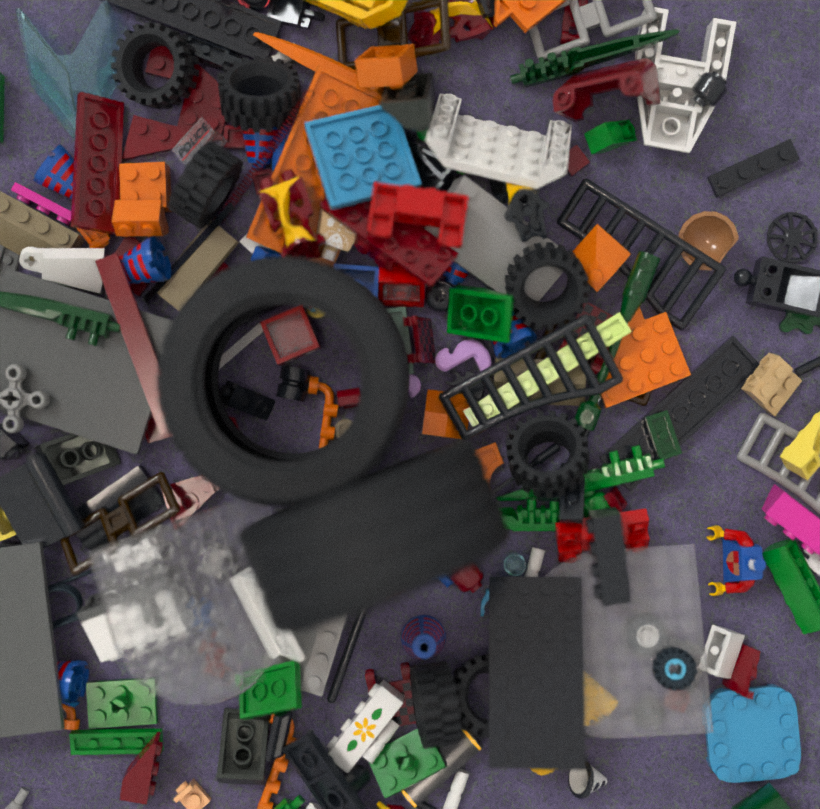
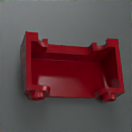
(632, 77)

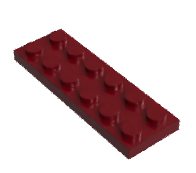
(96, 162)

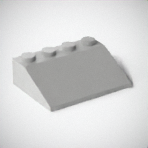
(319, 651)

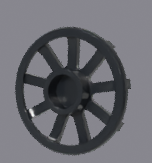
(792, 237)

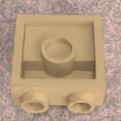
(771, 383)

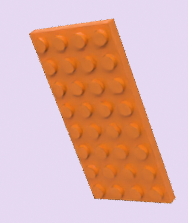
(331, 97)

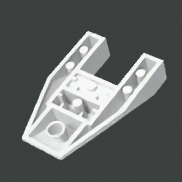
(678, 118)

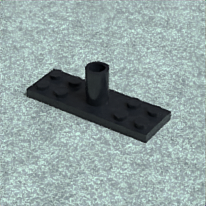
(323, 776)

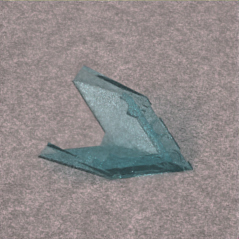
(62, 77)

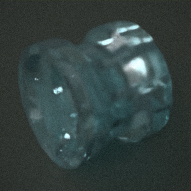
(517, 566)

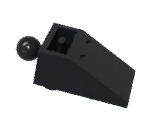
(789, 287)

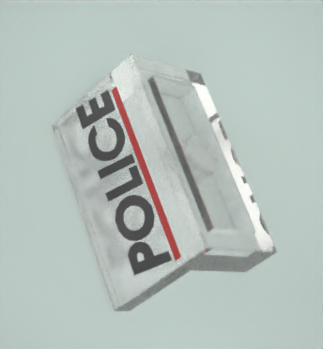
(196, 137)

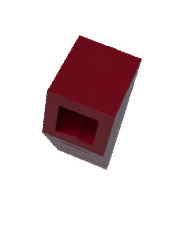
(138, 778)

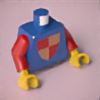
(740, 561)

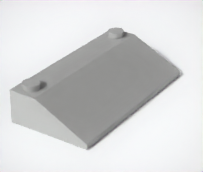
(493, 242)

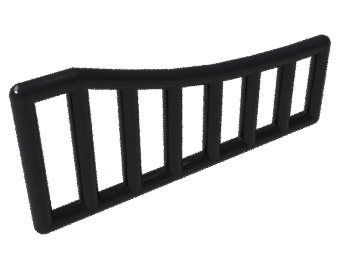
(661, 234)
(548, 398)

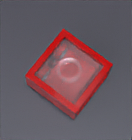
(400, 288)
(290, 335)

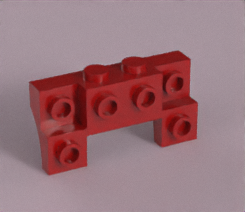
(417, 207)
(573, 537)

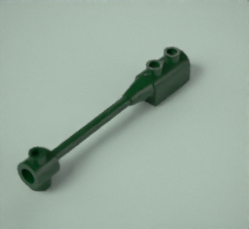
(633, 296)

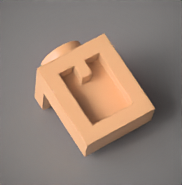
(192, 795)

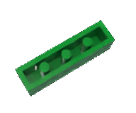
(795, 582)

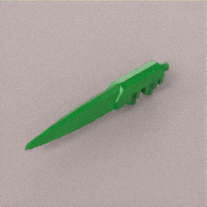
(611, 475)
(531, 517)

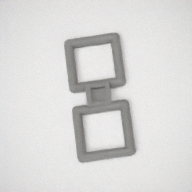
(588, 18)

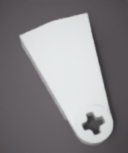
(66, 265)

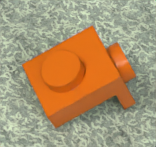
(94, 238)

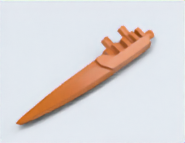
(310, 58)

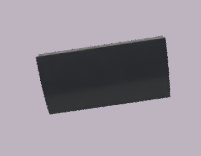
(141, 506)

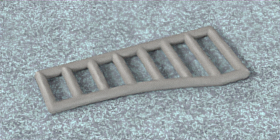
(762, 465)

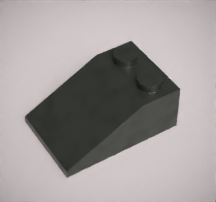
(78, 457)
(242, 749)

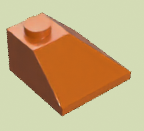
(600, 256)
(436, 419)

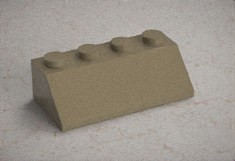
(28, 228)

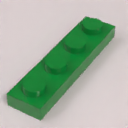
(111, 741)

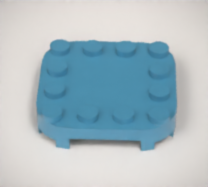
(753, 736)

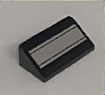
(278, 735)

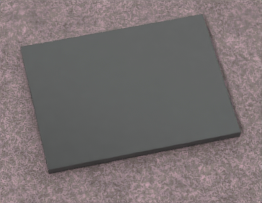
(89, 386)
(27, 646)

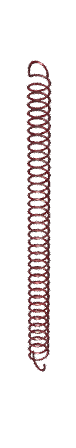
(266, 152)

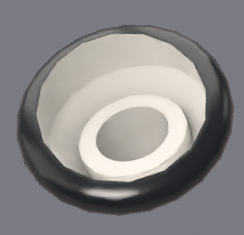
(585, 781)

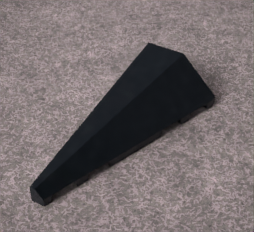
(430, 169)

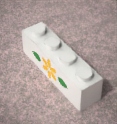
(365, 725)

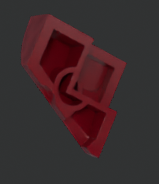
(744, 671)

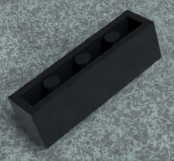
(609, 556)

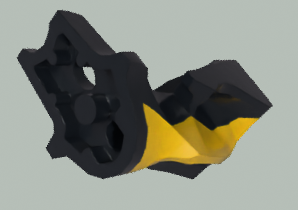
(521, 202)

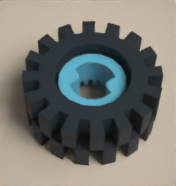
(674, 656)

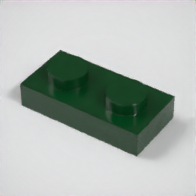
(663, 435)

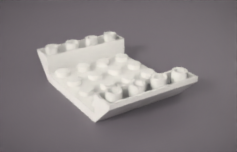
(497, 149)

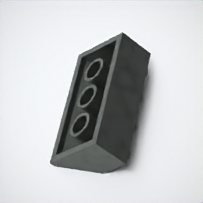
(412, 103)

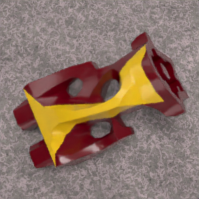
(427, 28)
(299, 240)

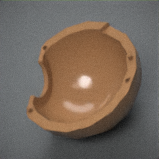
(709, 233)

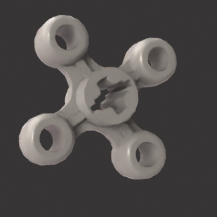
(14, 407)

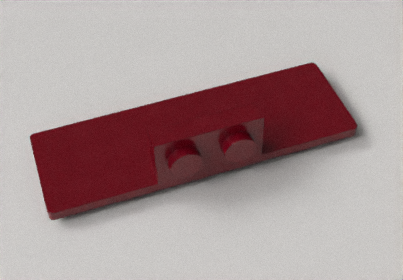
(408, 246)

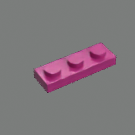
(44, 204)

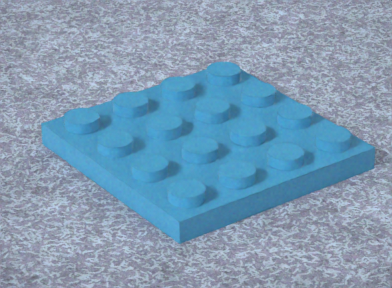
(357, 151)

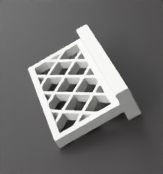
(274, 642)

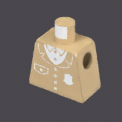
(335, 234)

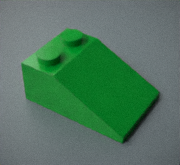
(480, 313)

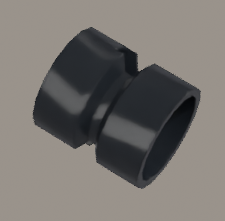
(293, 383)

